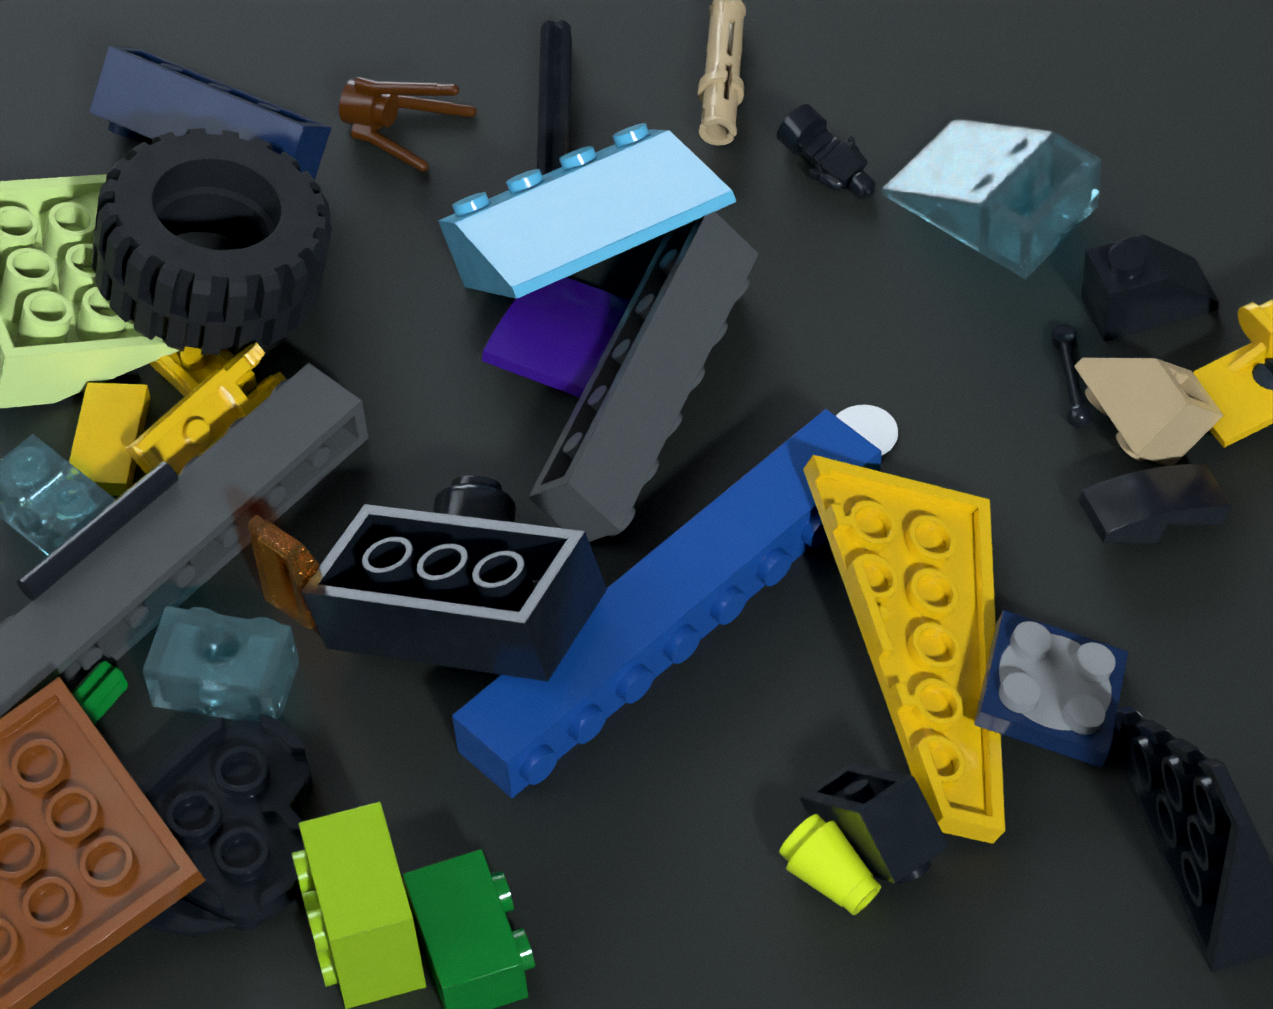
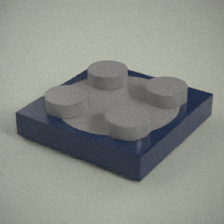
(1051, 688)

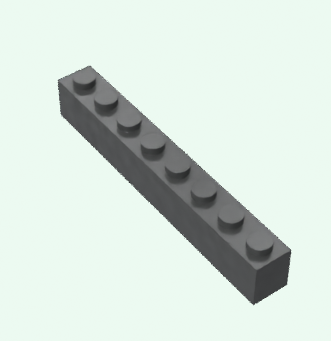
(181, 536)

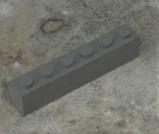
(644, 378)

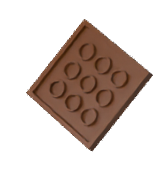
(77, 848)

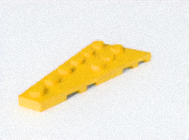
(926, 610)

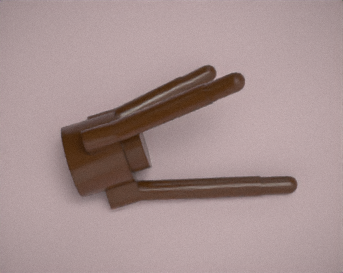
(375, 105)

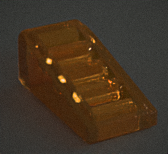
(283, 569)

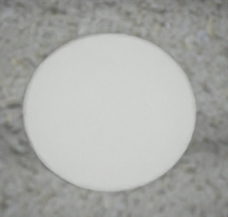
(872, 424)

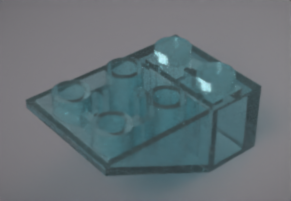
(1001, 190)

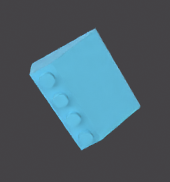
(580, 212)

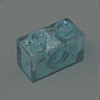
(46, 495)
(185, 670)

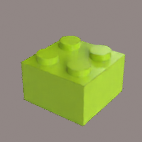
(358, 906)

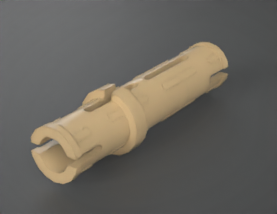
(721, 85)

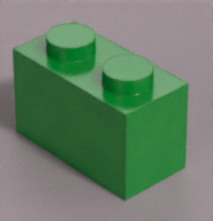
(467, 933)

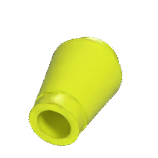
(827, 862)

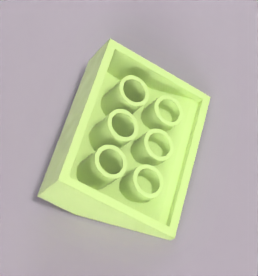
(51, 313)

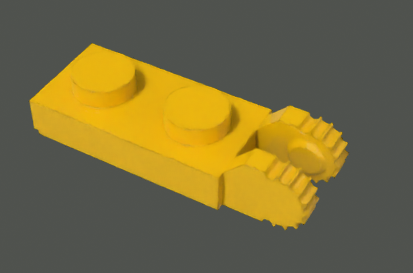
(203, 414)

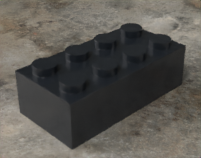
(455, 591)

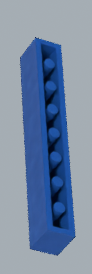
(659, 611)

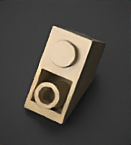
(1152, 404)

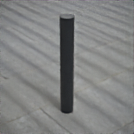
(97, 531)

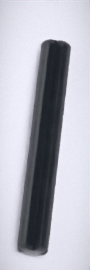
(554, 95)

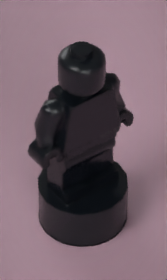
(836, 162)

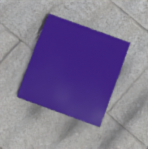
(556, 334)

